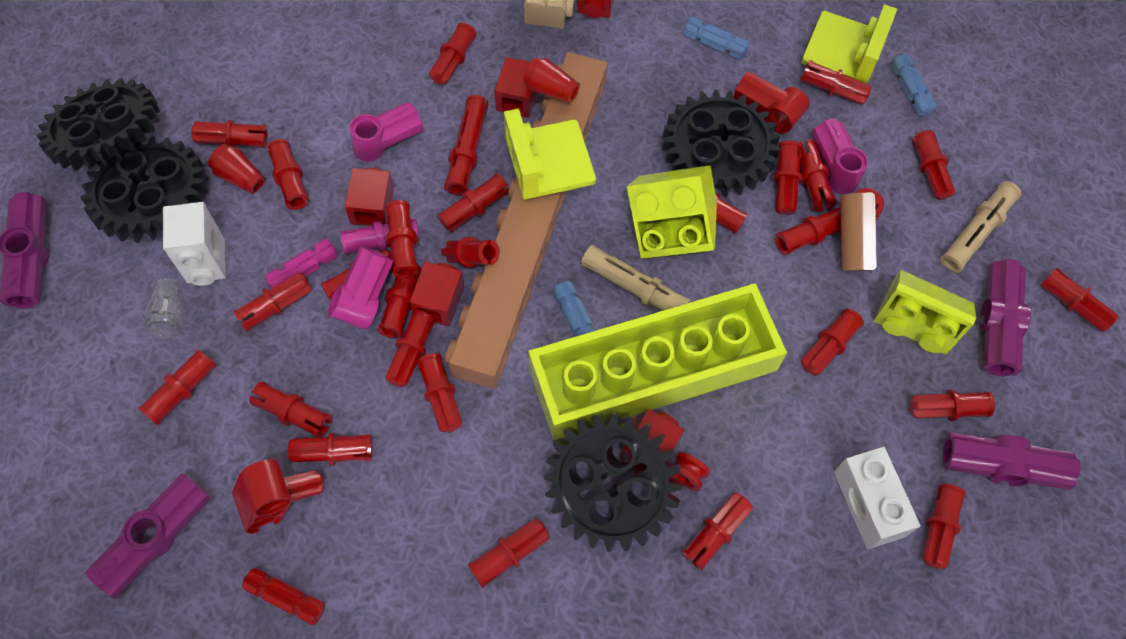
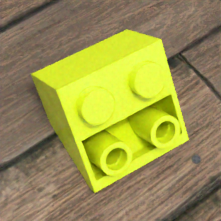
(674, 212)
(925, 313)

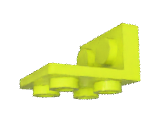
(849, 44)
(547, 156)

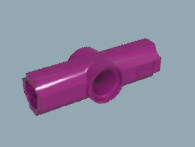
(23, 251)
(1005, 318)
(1011, 460)
(128, 554)

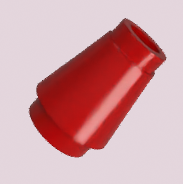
(550, 80)
(233, 167)

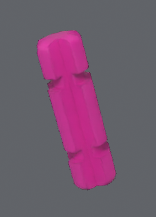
(303, 263)

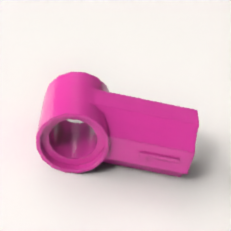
(375, 133)
(841, 157)
(357, 298)

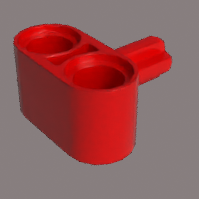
(265, 495)

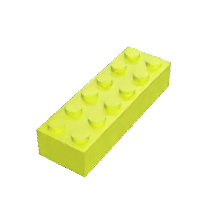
(656, 359)

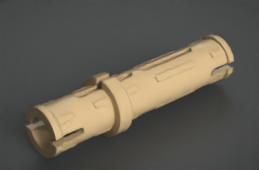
(1002, 200)
(628, 278)

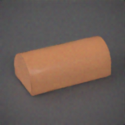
(858, 232)

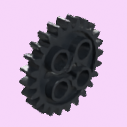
(98, 124)
(722, 141)
(133, 190)
(631, 514)

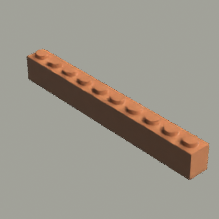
(522, 239)

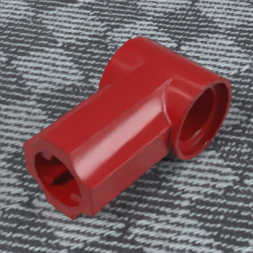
(784, 105)

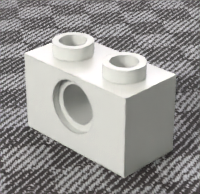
(194, 243)
(876, 498)

